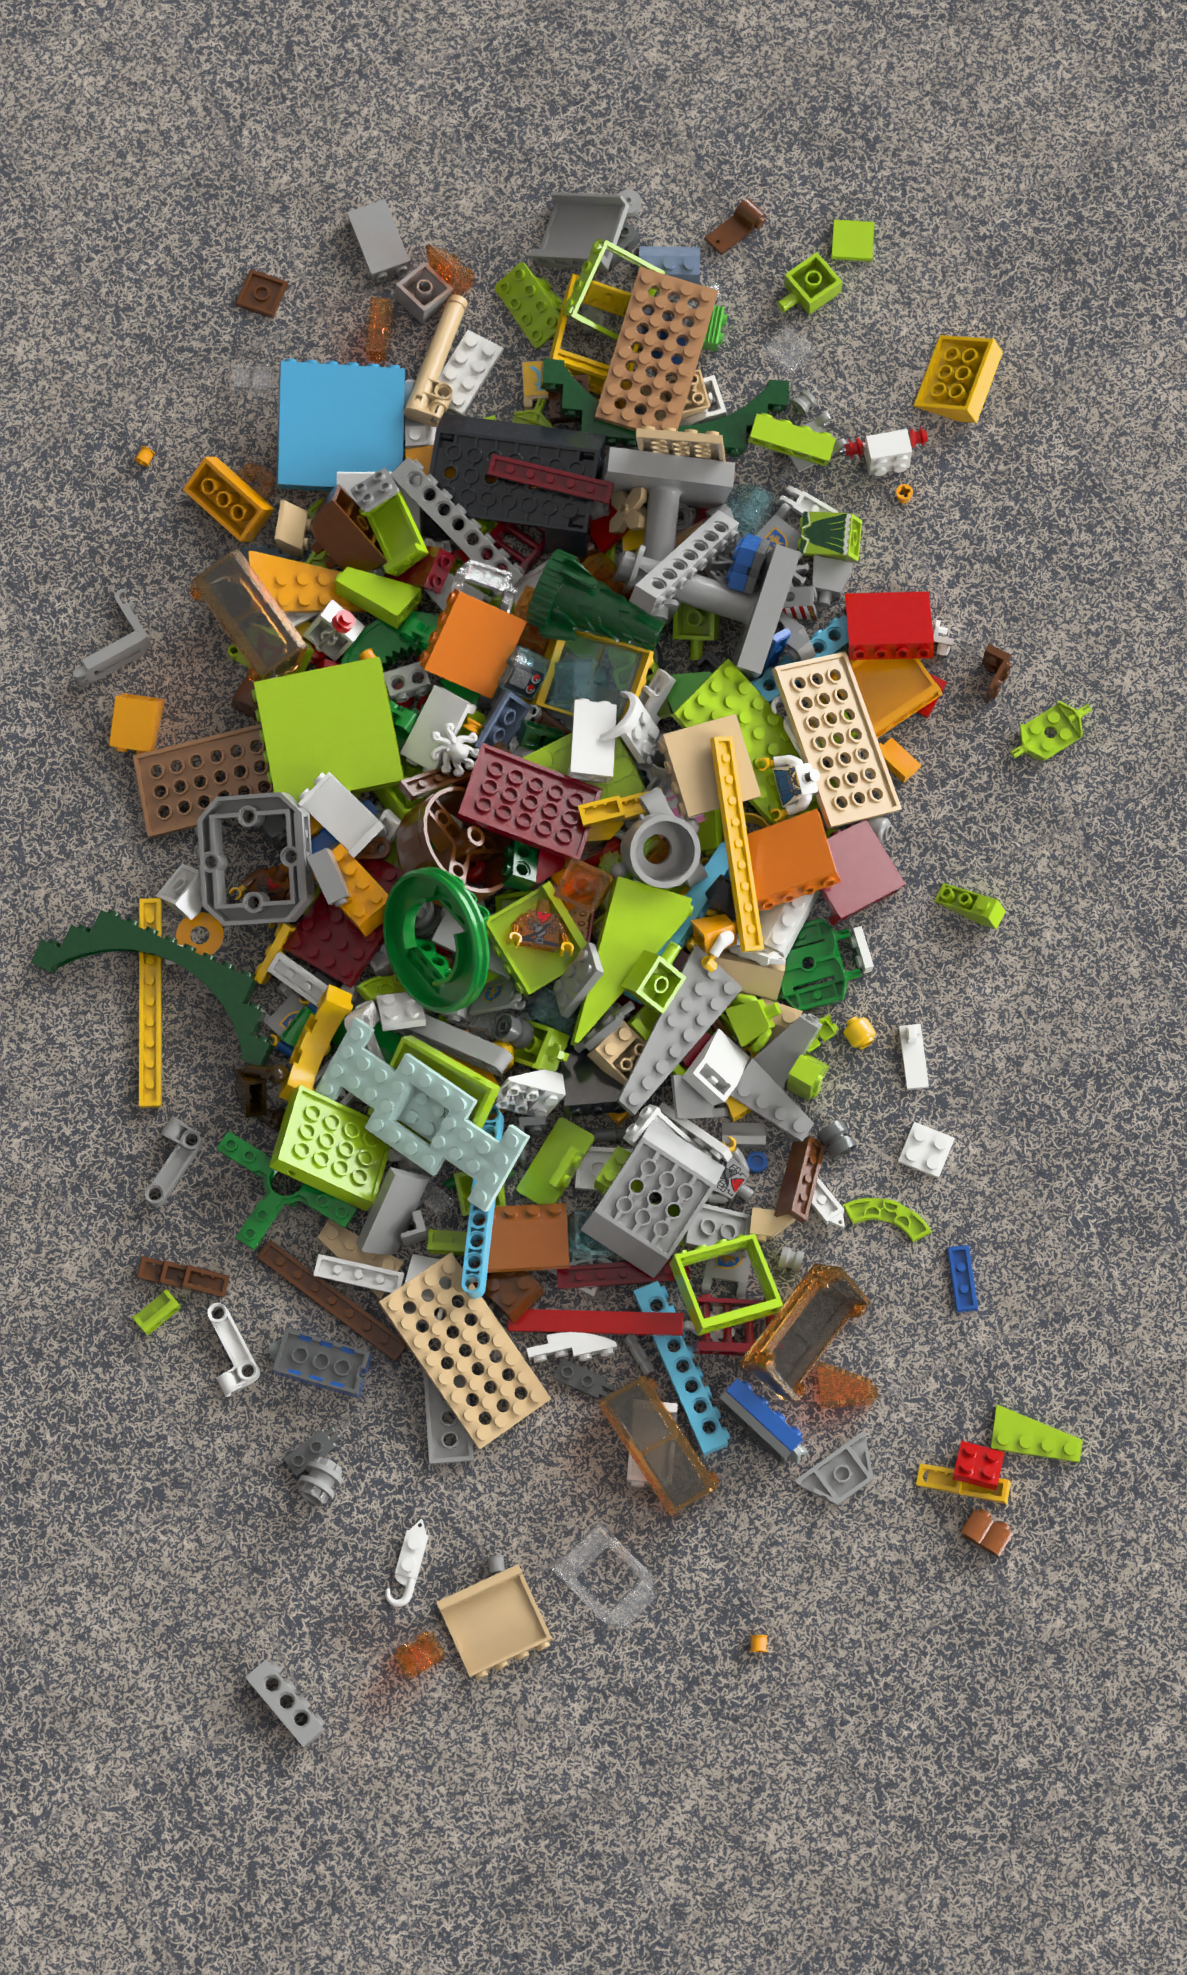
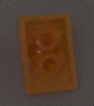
(450, 269)

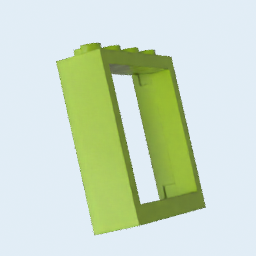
(588, 270)
(722, 1247)

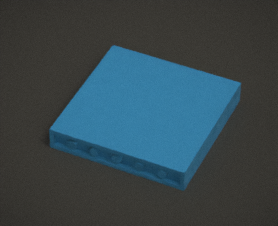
(337, 421)

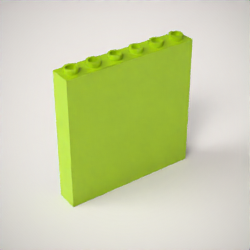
(329, 723)

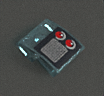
(524, 673)

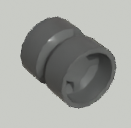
(513, 1031)
(836, 1138)

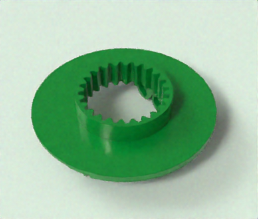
(393, 643)

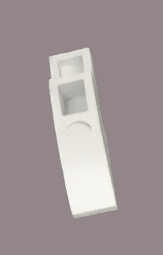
(655, 694)
(581, 1344)

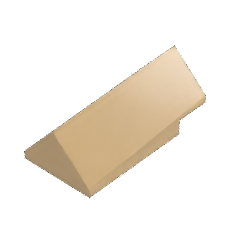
(752, 977)

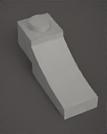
(799, 644)

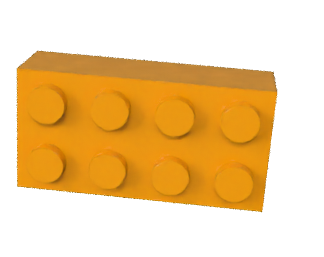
(228, 499)
(367, 897)

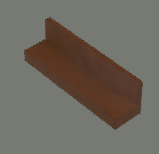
(800, 1179)

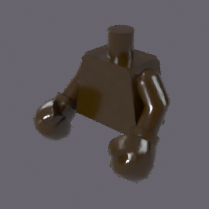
(252, 1092)

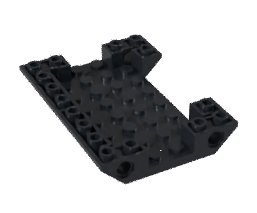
(468, 448)

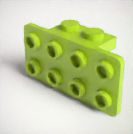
(530, 303)
(556, 1163)

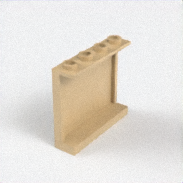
(692, 766)
(494, 1622)

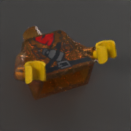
(540, 930)

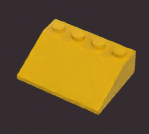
(959, 377)

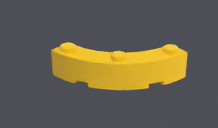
(316, 1039)

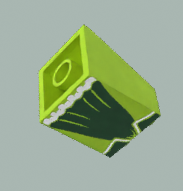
(830, 535)

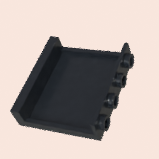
(588, 1087)

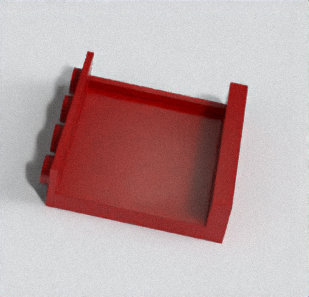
(889, 625)

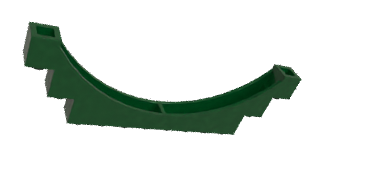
(578, 402)
(116, 935)

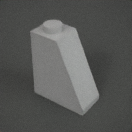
(329, 877)

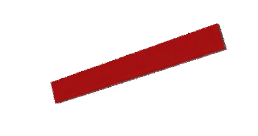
(599, 1322)

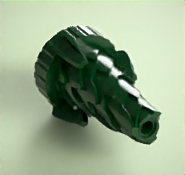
(573, 600)

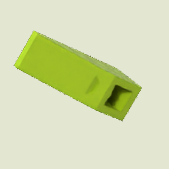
(972, 905)

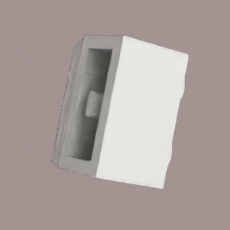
(717, 406)
(717, 1068)
(532, 1093)
(418, 1265)

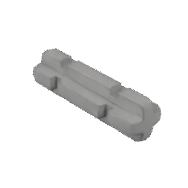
(639, 1354)

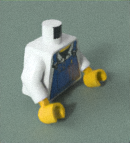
(794, 782)

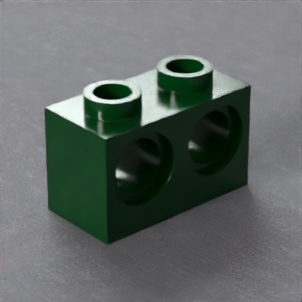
(536, 735)
(520, 865)

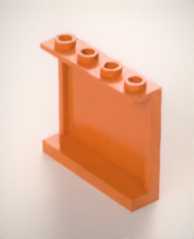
(472, 643)
(791, 860)

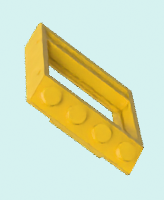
(603, 298)

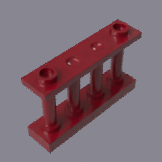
(499, 534)
(726, 1346)

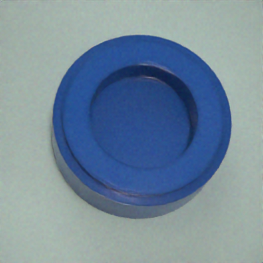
(757, 1162)

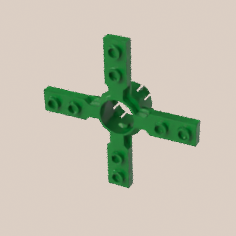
(272, 1203)

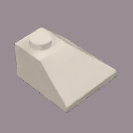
(418, 434)
(183, 892)

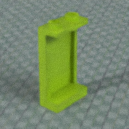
(396, 534)

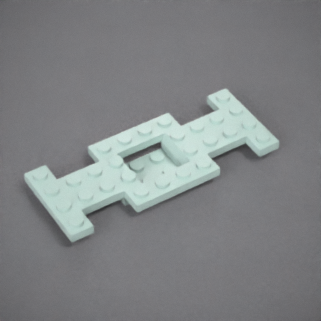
(427, 1106)

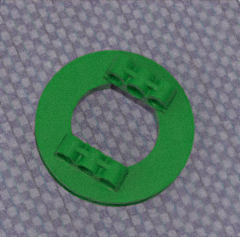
(415, 961)

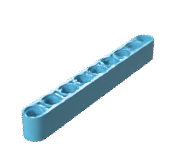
(716, 865)
(480, 1232)

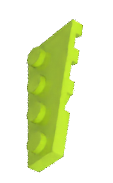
(1029, 1437)

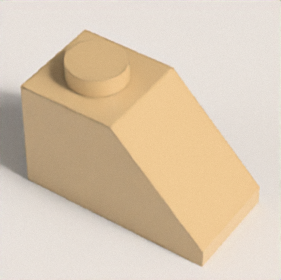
(766, 1225)

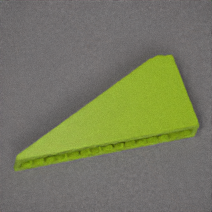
(634, 921)

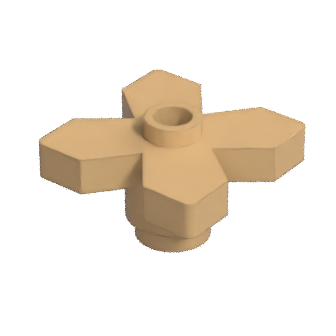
(630, 510)

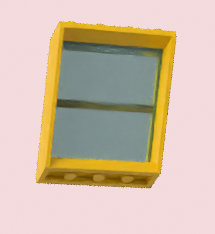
(618, 669)

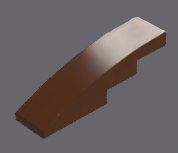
(182, 1276)

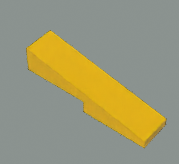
(611, 810)
(941, 1479)

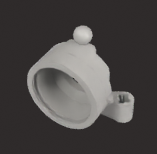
(684, 850)

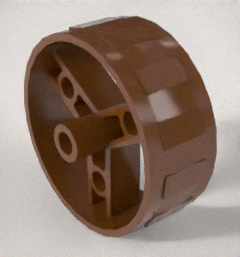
(454, 847)

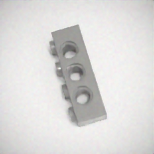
(260, 1677)

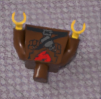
(270, 881)

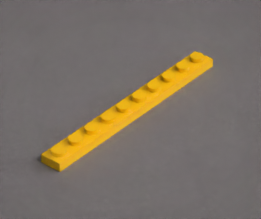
(736, 844)
(150, 1011)

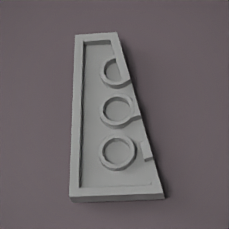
(767, 1099)

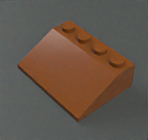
(528, 1238)

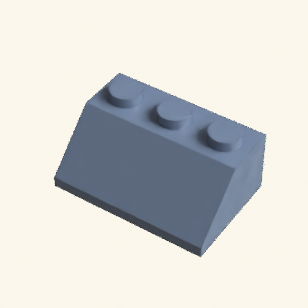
(675, 261)
(502, 720)

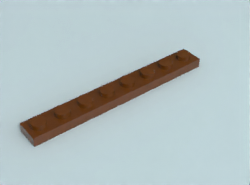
(332, 1300)

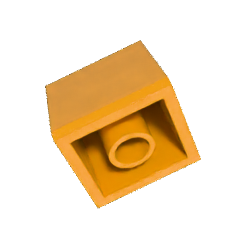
(135, 722)

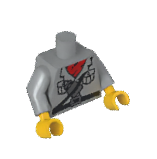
(733, 1178)

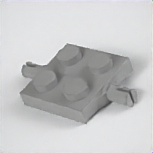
(606, 1025)

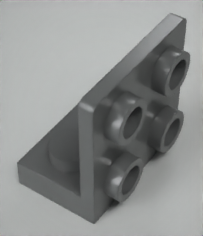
(534, 1127)

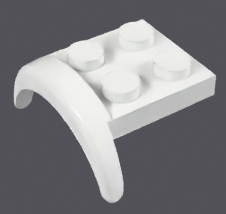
(635, 729)

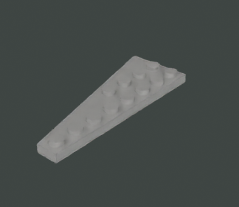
(680, 1027)

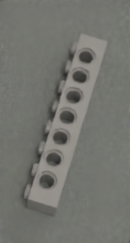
(404, 475)
(684, 562)

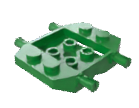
(818, 943)

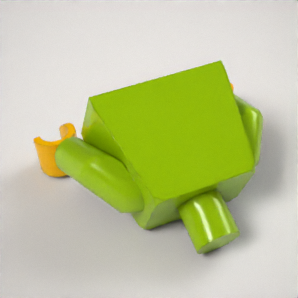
(752, 1021)

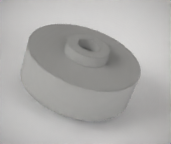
(633, 200)

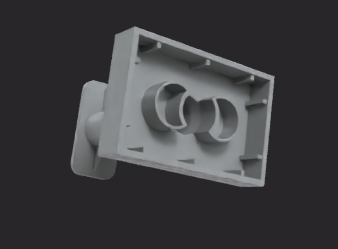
(668, 483)
(756, 611)

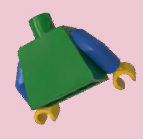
(292, 1032)

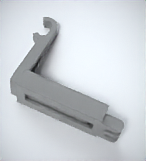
(118, 653)

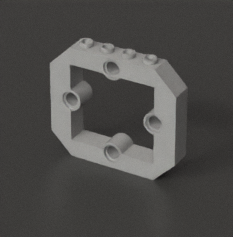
(211, 845)

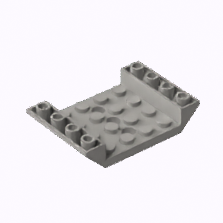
(646, 1231)

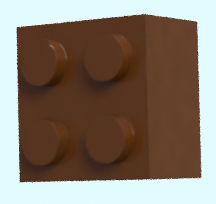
(512, 1292)

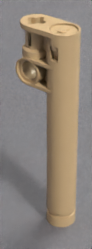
(425, 398)

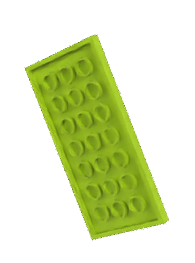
(731, 693)

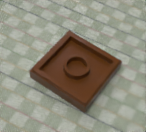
(261, 293)

